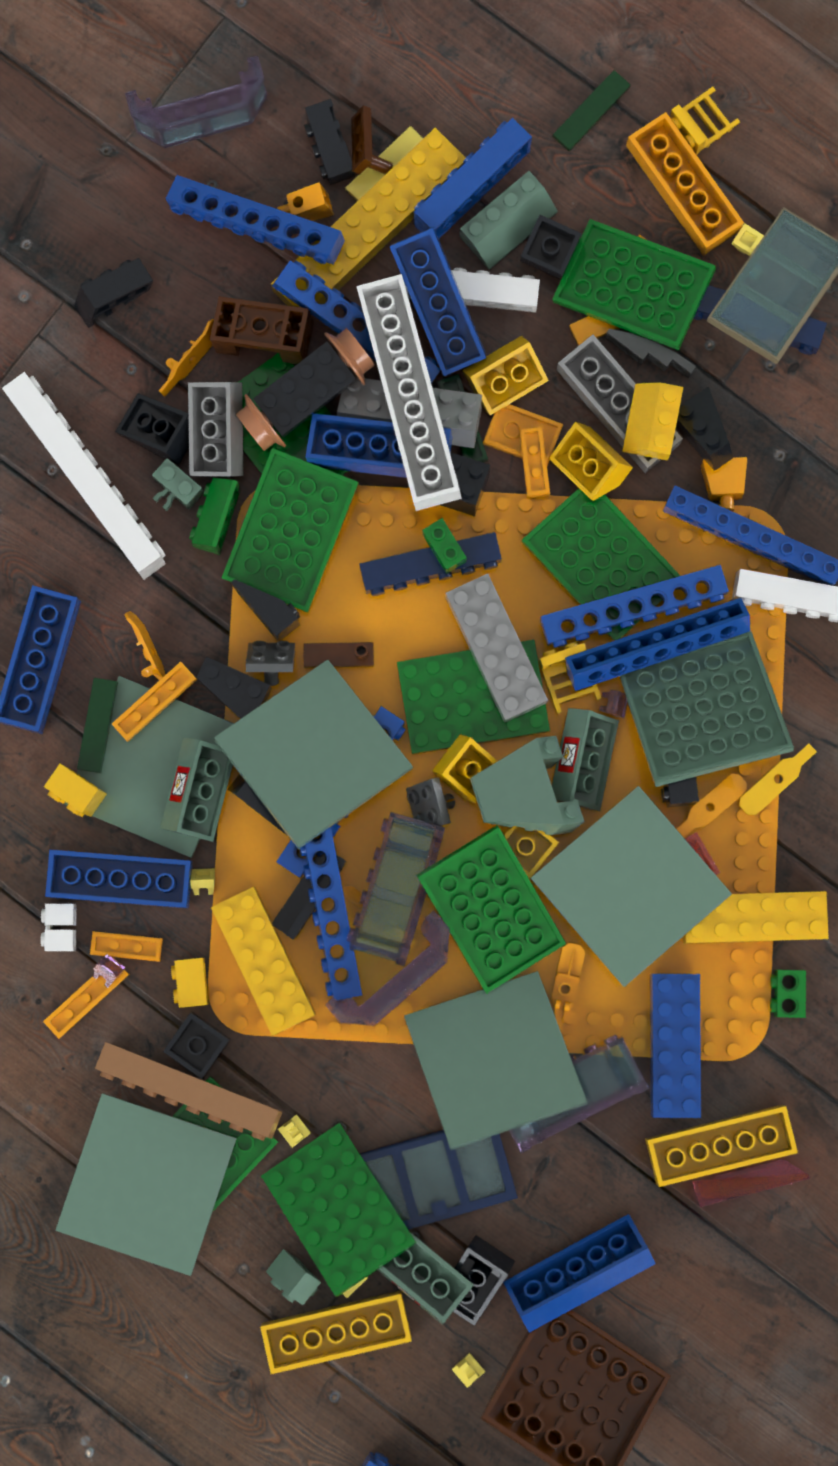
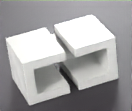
(59, 916)

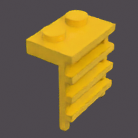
(689, 128)
(554, 664)

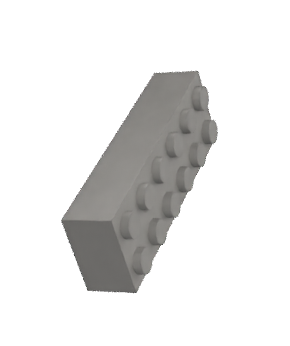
(605, 390)
(456, 409)
(496, 648)

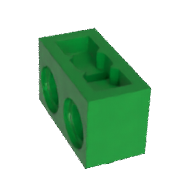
(444, 546)
(796, 993)

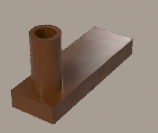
(362, 144)
(339, 654)

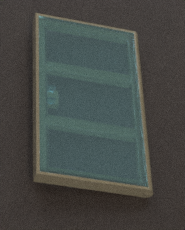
(778, 286)

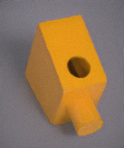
(309, 203)
(726, 482)

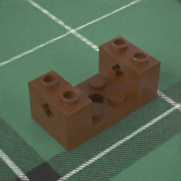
(286, 328)

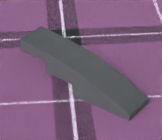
(642, 349)

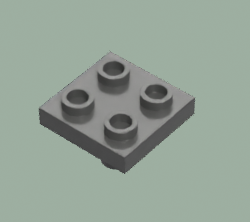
(270, 659)
(429, 802)

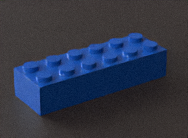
(473, 179)
(438, 301)
(357, 445)
(37, 659)
(119, 879)
(675, 1045)
(579, 1273)

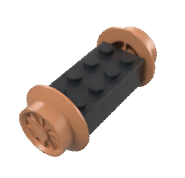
(305, 389)

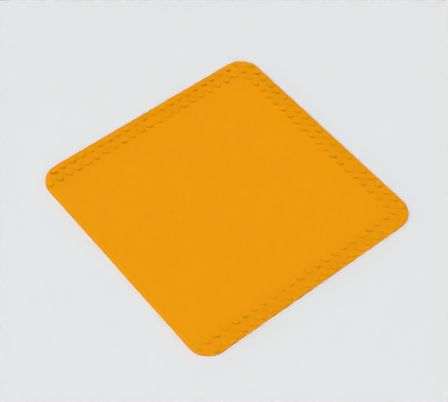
(421, 625)

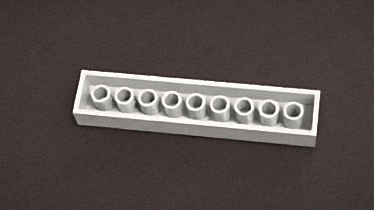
(409, 392)
(82, 472)

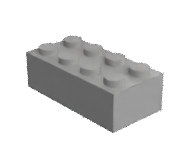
(215, 429)

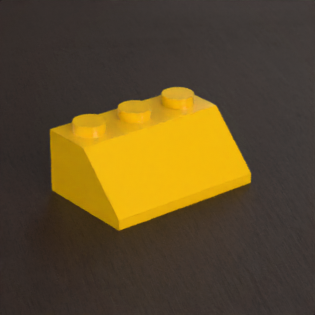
(506, 375)
(652, 420)
(590, 461)

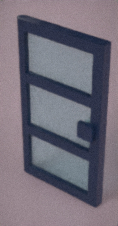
(437, 1183)

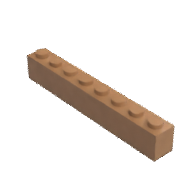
(188, 1090)

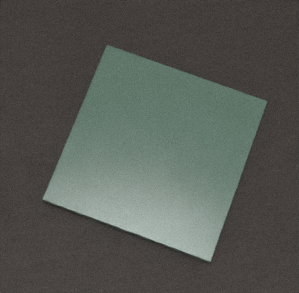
(706, 711)
(313, 753)
(142, 770)
(631, 886)
(494, 1060)
(146, 1184)

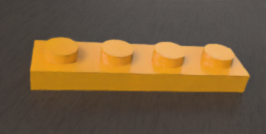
(154, 701)
(80, 1004)

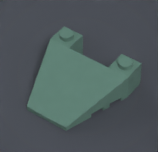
(521, 794)

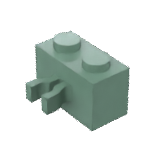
(177, 484)
(293, 1278)

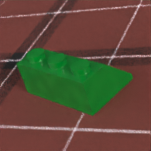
(215, 515)

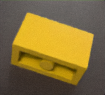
(191, 982)

